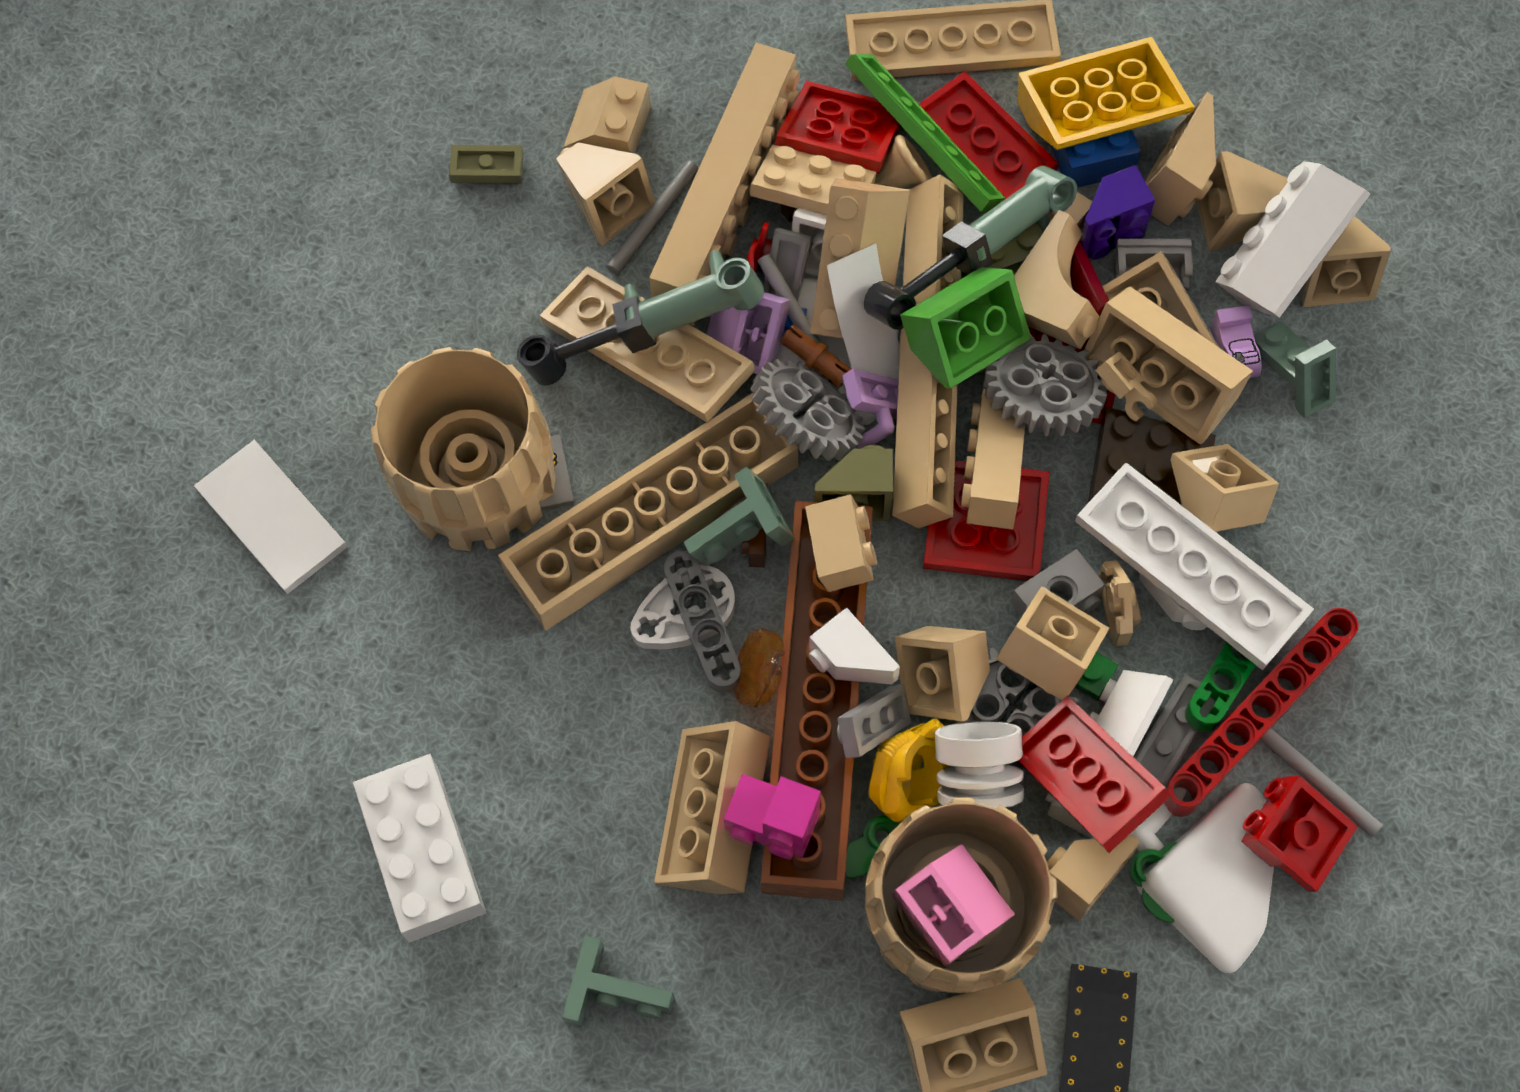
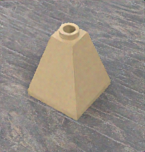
(607, 187)
(1236, 199)
(1349, 269)

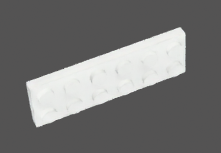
(1194, 565)

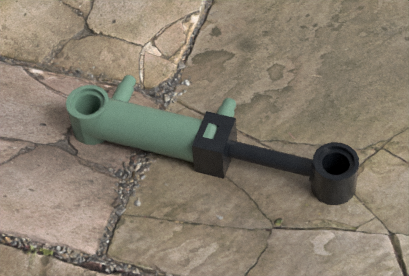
(973, 244)
(639, 322)

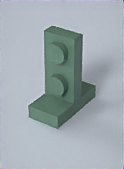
(1305, 368)
(741, 522)
(608, 989)

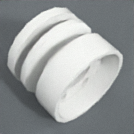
(980, 763)

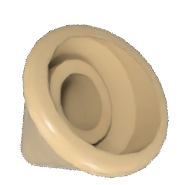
(903, 166)

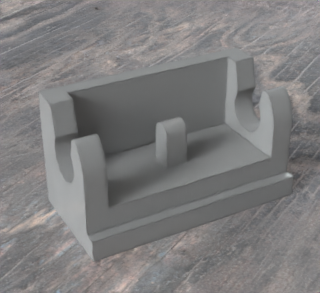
(1132, 252)

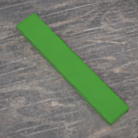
(925, 131)

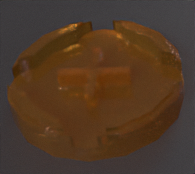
(759, 667)

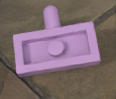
(873, 395)

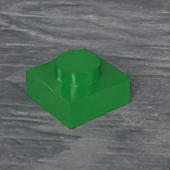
(1096, 676)

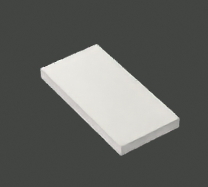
(270, 516)

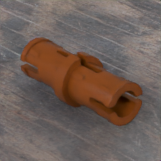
(815, 355)

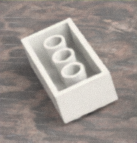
(419, 848)

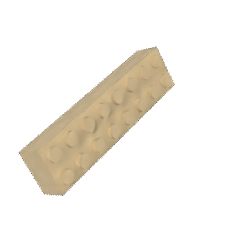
(724, 179)
(644, 513)

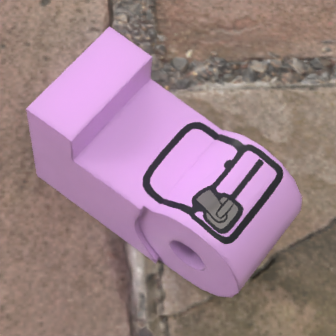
(1235, 336)

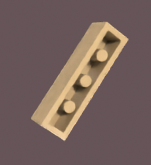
(994, 468)

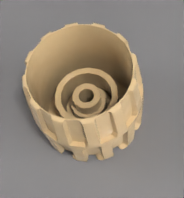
(464, 447)
(1006, 856)

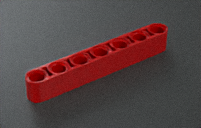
(1271, 697)

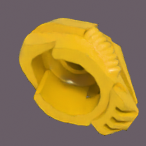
(896, 778)

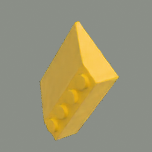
(1101, 94)

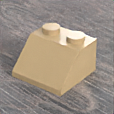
(611, 115)
(1223, 487)
(1052, 644)
(942, 670)
(1086, 872)

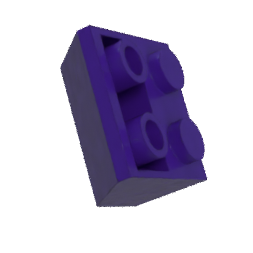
(1117, 212)

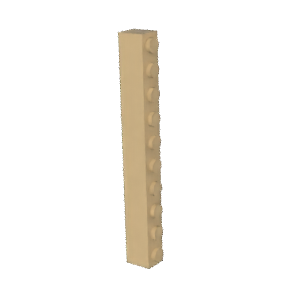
(925, 407)

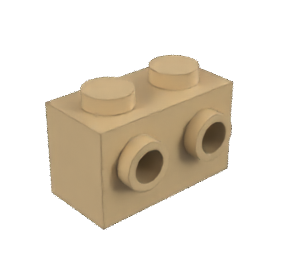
(840, 542)

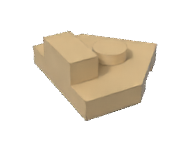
(1119, 603)

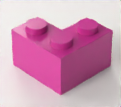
(773, 815)

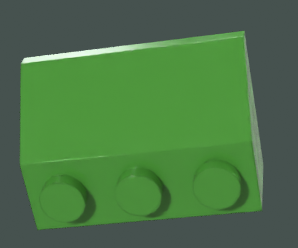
(967, 325)

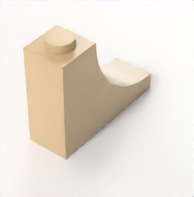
(1047, 287)

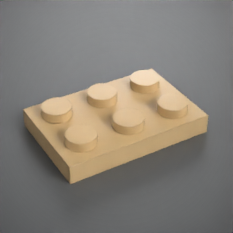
(802, 178)

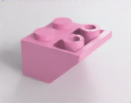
(952, 904)

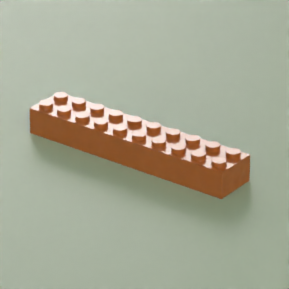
(807, 724)

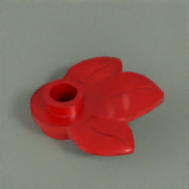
(759, 247)

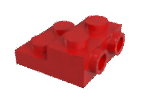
(1298, 831)

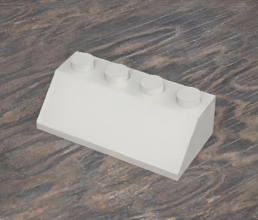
(1291, 238)
(1125, 717)

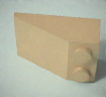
(1184, 164)

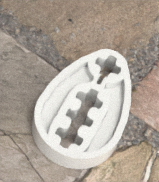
(660, 607)

